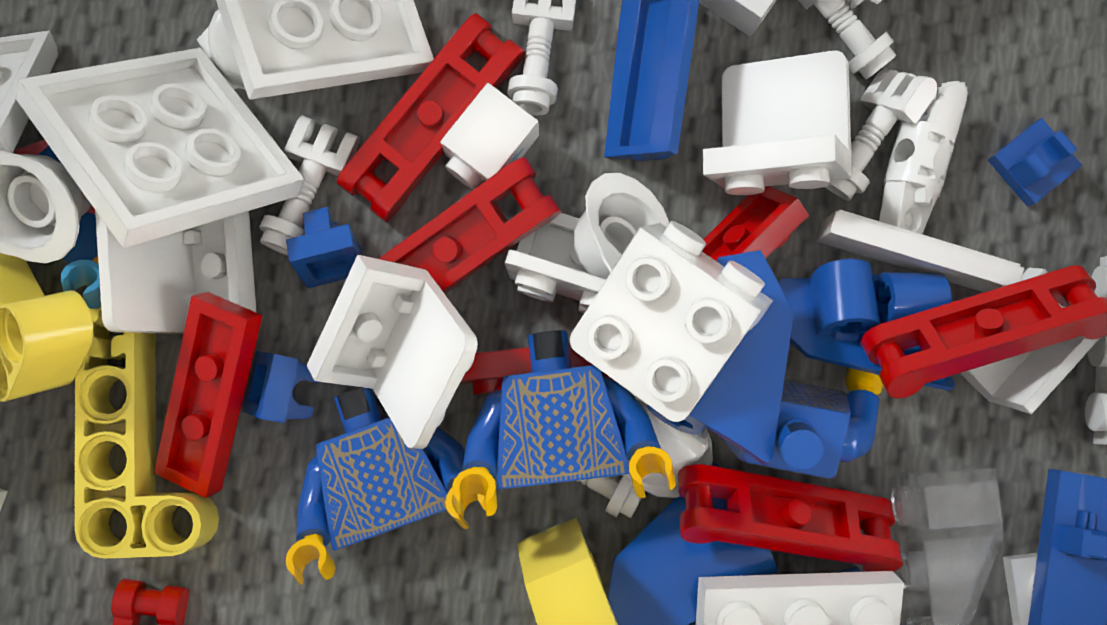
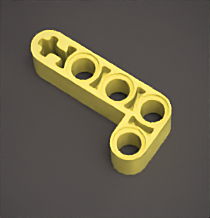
(39, 334)
(134, 429)

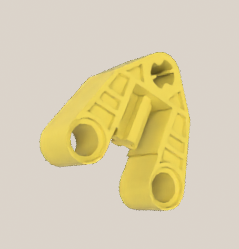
(563, 578)

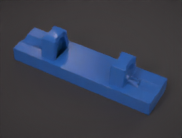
(1073, 522)

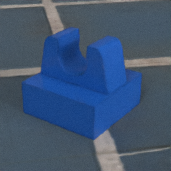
(1036, 161)
(324, 251)
(272, 386)

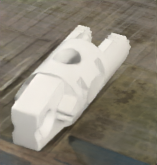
(922, 160)

